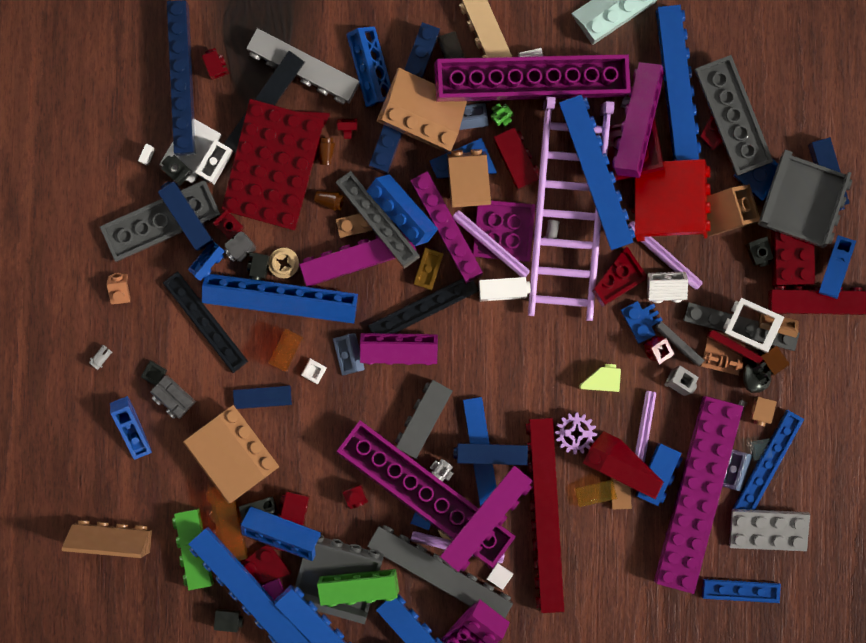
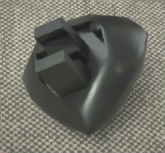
(756, 377)

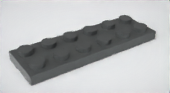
(733, 115)
(155, 223)

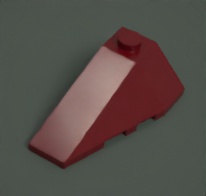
(619, 462)

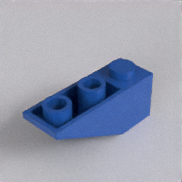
(837, 267)

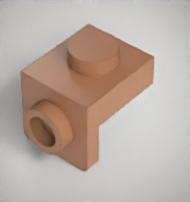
(118, 288)

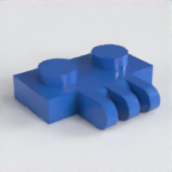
(640, 321)

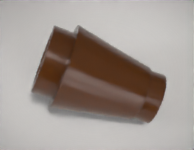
(325, 150)
(331, 200)

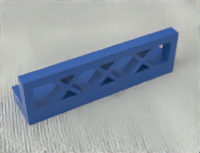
(367, 66)

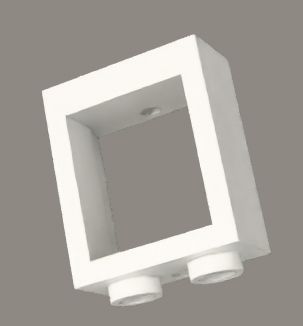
(503, 289)
(737, 307)

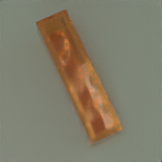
(227, 523)

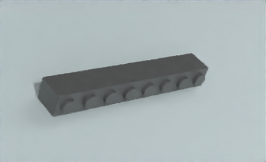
(436, 571)

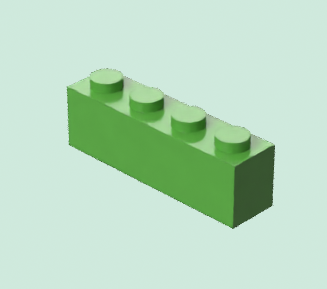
(188, 527)
(358, 587)

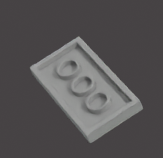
(769, 530)

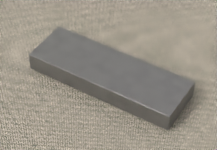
(679, 344)

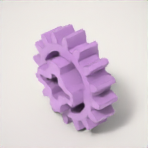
(567, 432)

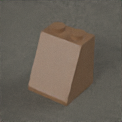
(468, 178)
(731, 209)

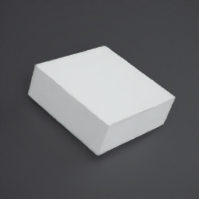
(146, 154)
(313, 371)
(500, 576)

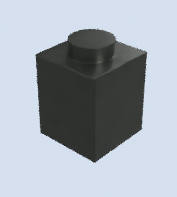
(228, 620)

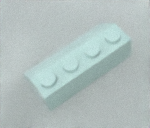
(603, 17)

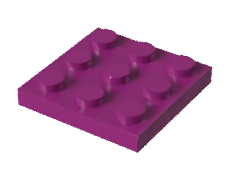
(509, 226)

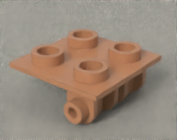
(721, 358)

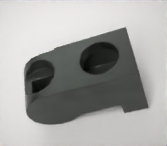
(266, 505)

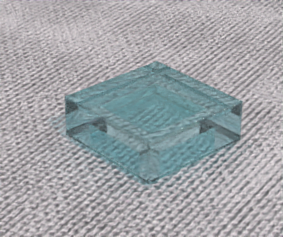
(758, 448)

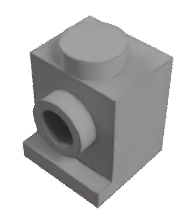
(687, 378)

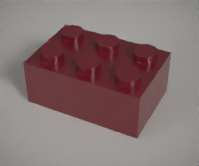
(792, 261)

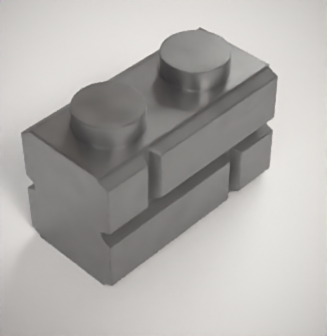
(239, 247)
(173, 397)

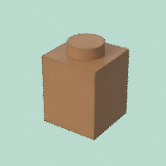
(762, 411)

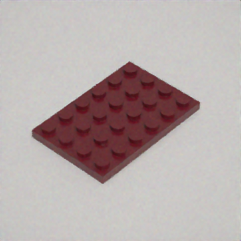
(273, 164)

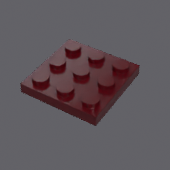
(653, 158)

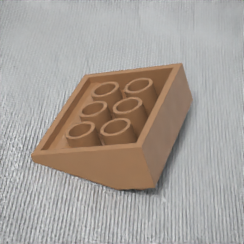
(414, 111)
(231, 454)
(108, 539)

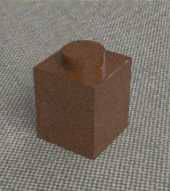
(774, 360)

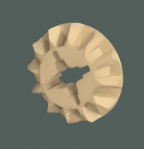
(281, 254)

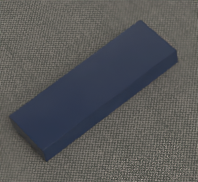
(262, 397)

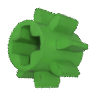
(501, 114)

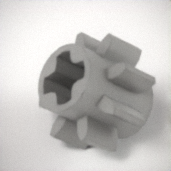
(441, 470)

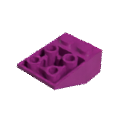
(478, 625)

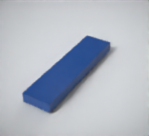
(741, 590)

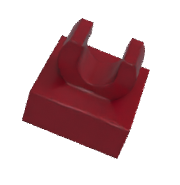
(347, 125)

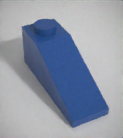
(130, 427)

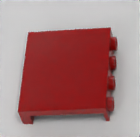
(673, 200)

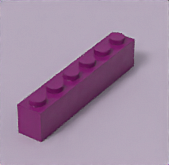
(638, 120)
(446, 227)
(346, 260)
(485, 519)

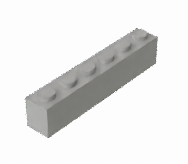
(313, 71)

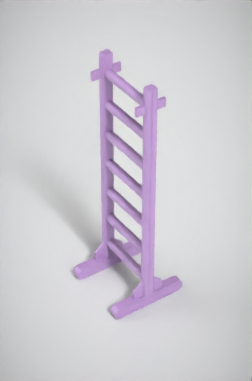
(606, 110)

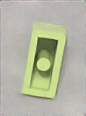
(603, 379)

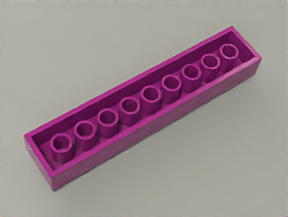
(532, 77)
(417, 488)
(698, 494)

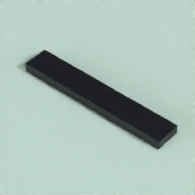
(271, 91)
(424, 307)
(205, 322)

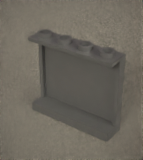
(805, 200)
(337, 558)

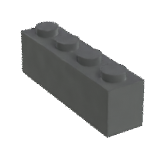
(424, 418)

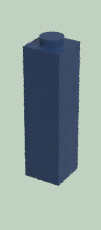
(824, 155)
(185, 215)
(491, 454)

